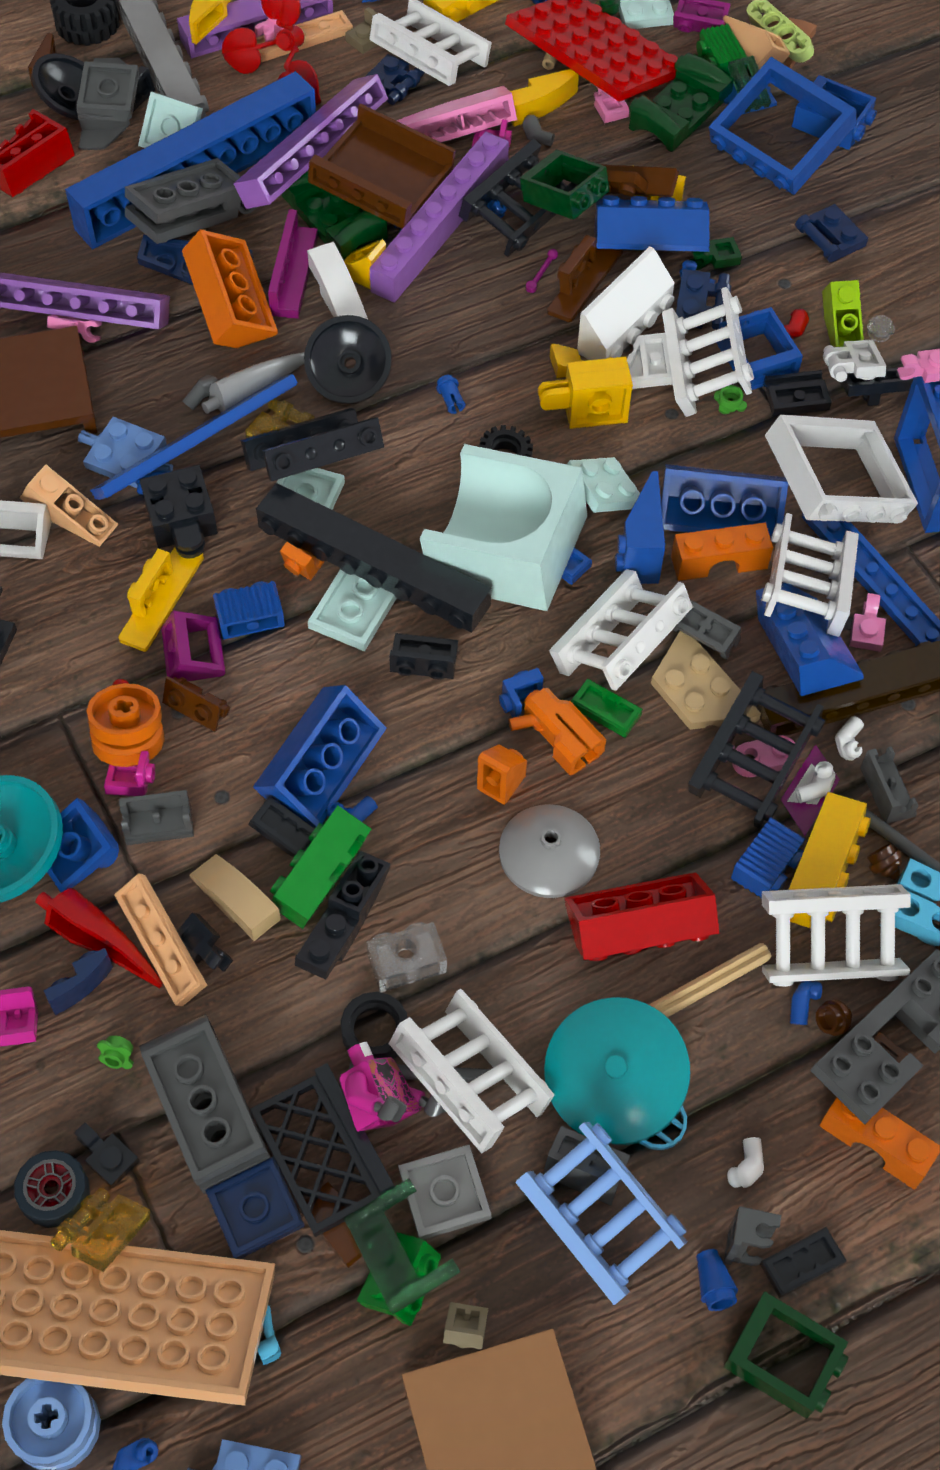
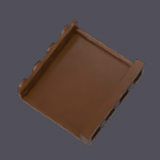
(383, 167)
(44, 383)

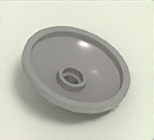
(546, 867)

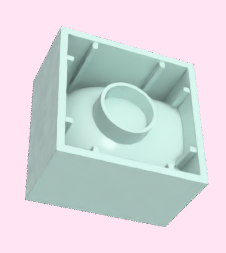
(512, 524)

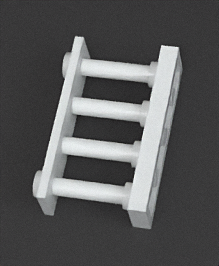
(424, 54)
(679, 349)
(841, 572)
(605, 614)
(818, 904)
(451, 1090)

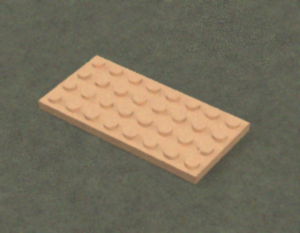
(140, 1326)

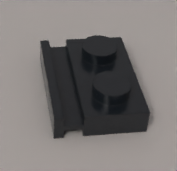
(797, 393)

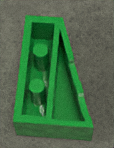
(319, 866)

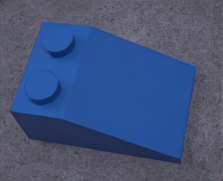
(643, 539)

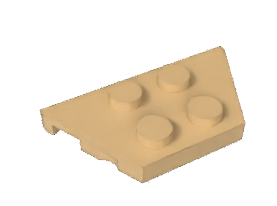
(696, 685)

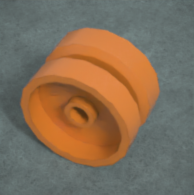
(124, 723)

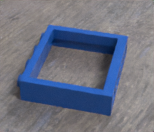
(806, 92)
(920, 409)

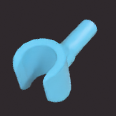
(269, 1348)

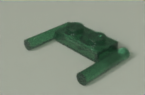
(386, 1254)

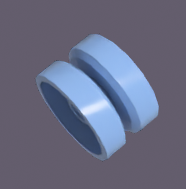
(70, 1435)

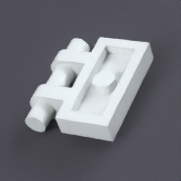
(855, 357)

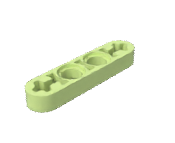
(784, 27)

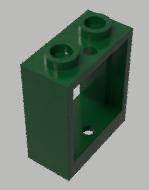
(540, 188)
(771, 1385)

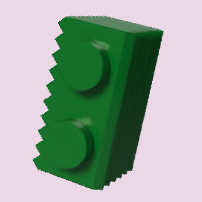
(720, 46)

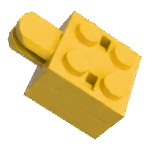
(592, 393)

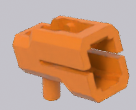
(563, 728)

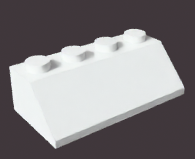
(625, 308)

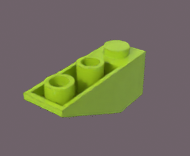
(843, 312)

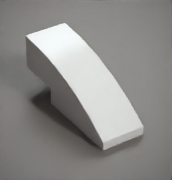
(335, 281)

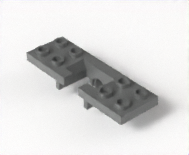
(860, 1068)

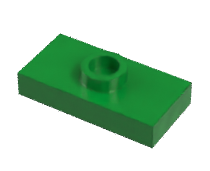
(606, 708)

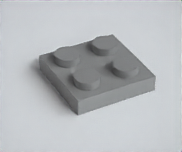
(447, 1192)

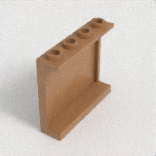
(499, 1410)

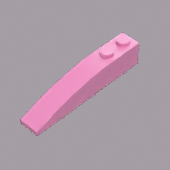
(464, 115)

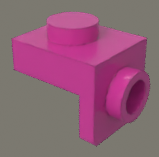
(132, 779)
(18, 1016)

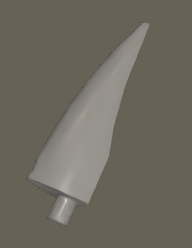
(246, 382)

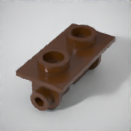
(189, 701)

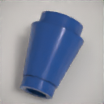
(715, 1282)

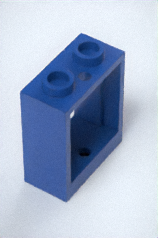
(815, 124)
(787, 356)

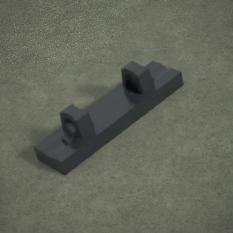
(874, 388)

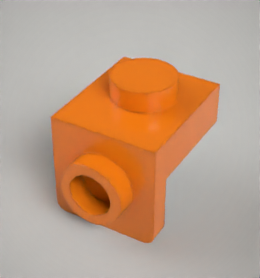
(300, 561)

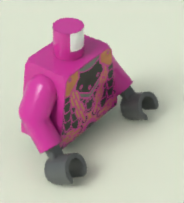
(380, 1093)

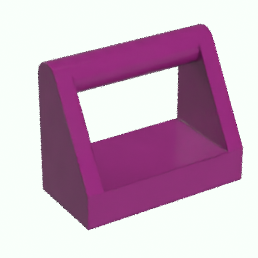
(177, 646)

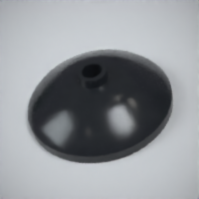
(58, 82)
(335, 344)

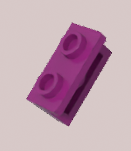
(700, 14)

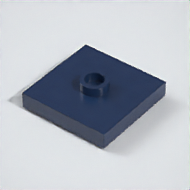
(255, 1208)

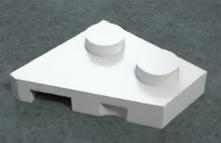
(650, 362)

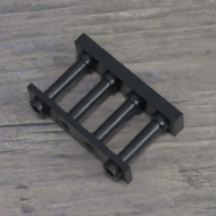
(494, 189)
(312, 444)
(738, 722)

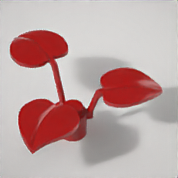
(242, 51)

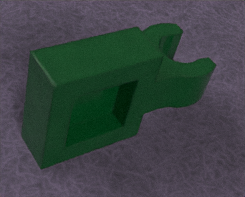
(721, 254)

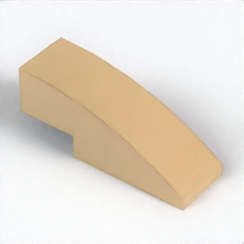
(236, 896)

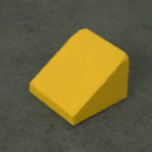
(560, 356)

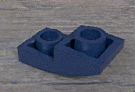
(90, 971)

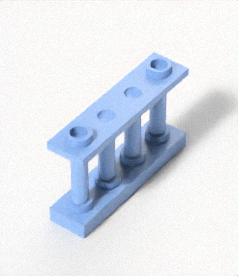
(565, 1216)

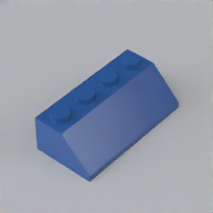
(652, 223)
(718, 499)
(806, 650)
(321, 754)

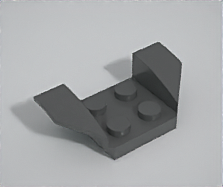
(105, 101)

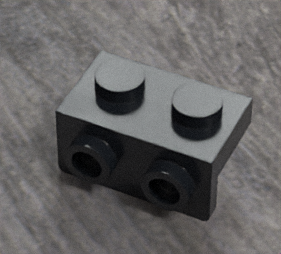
(423, 656)

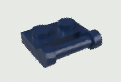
(836, 228)

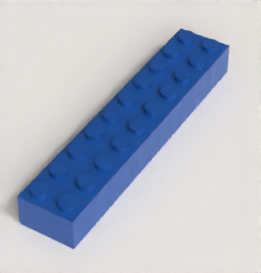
(234, 135)

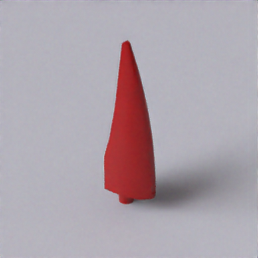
(91, 929)

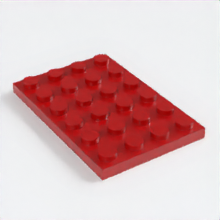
(595, 46)

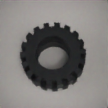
(85, 20)

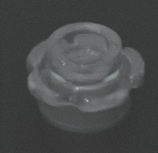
(880, 328)

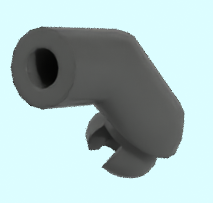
(534, 131)
(199, 391)

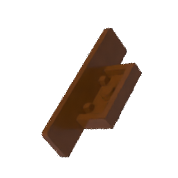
(641, 180)
(581, 277)

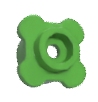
(730, 399)
(116, 1052)

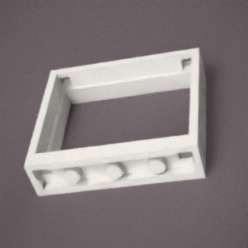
(793, 431)

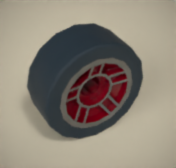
(49, 1170)

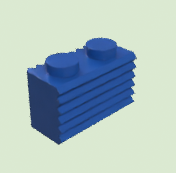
(248, 609)
(769, 858)

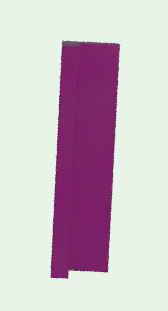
(291, 268)

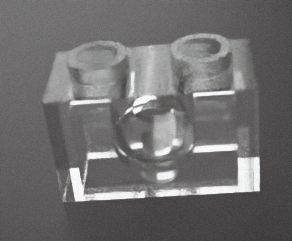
(395, 971)

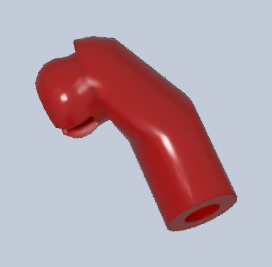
(797, 323)

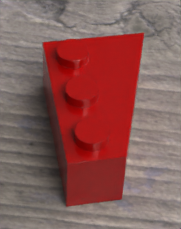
(33, 153)

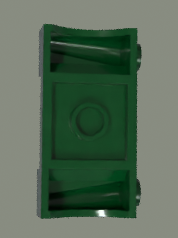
(684, 102)
(334, 217)

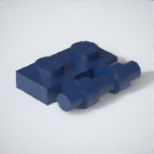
(396, 77)
(694, 293)

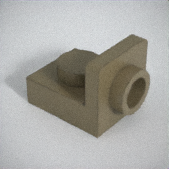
(360, 35)
(465, 1325)

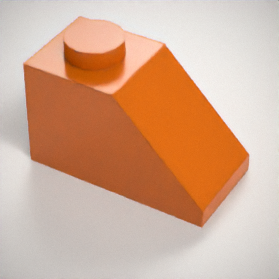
(500, 772)

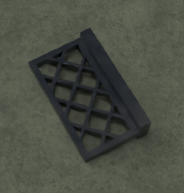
(354, 1143)

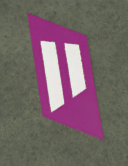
(805, 813)

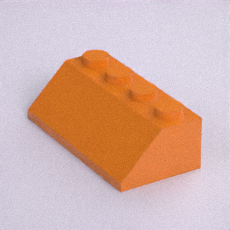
(228, 289)

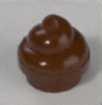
(885, 862)
(834, 1017)

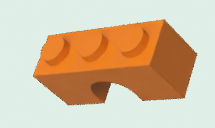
(699, 551)
(904, 1149)

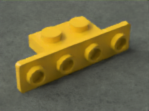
(156, 595)

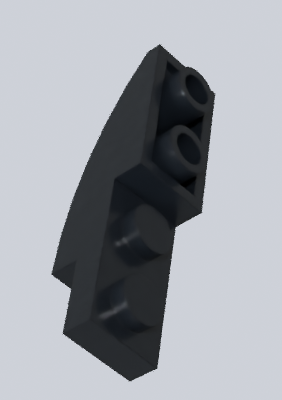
(344, 916)

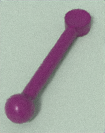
(531, 286)

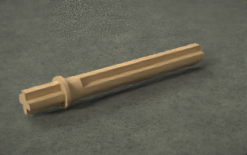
(712, 980)

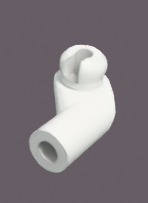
(846, 741)
(820, 784)
(751, 1167)

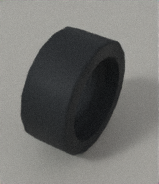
(369, 1002)

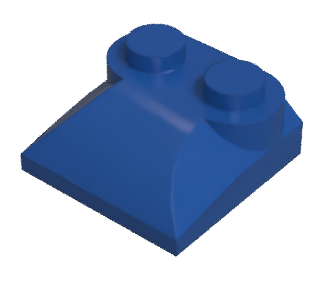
(84, 846)

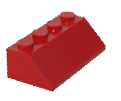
(642, 916)

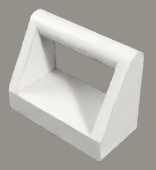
(25, 517)

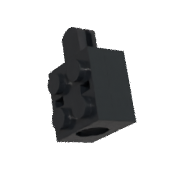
(179, 510)

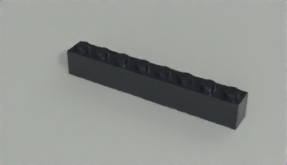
(374, 557)

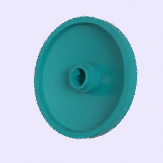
(28, 834)
(618, 1068)

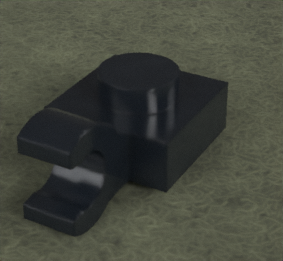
(200, 941)
(108, 1157)

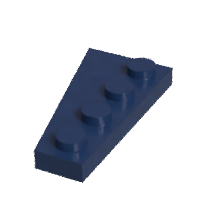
(166, 258)

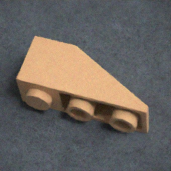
(758, 42)
(69, 507)

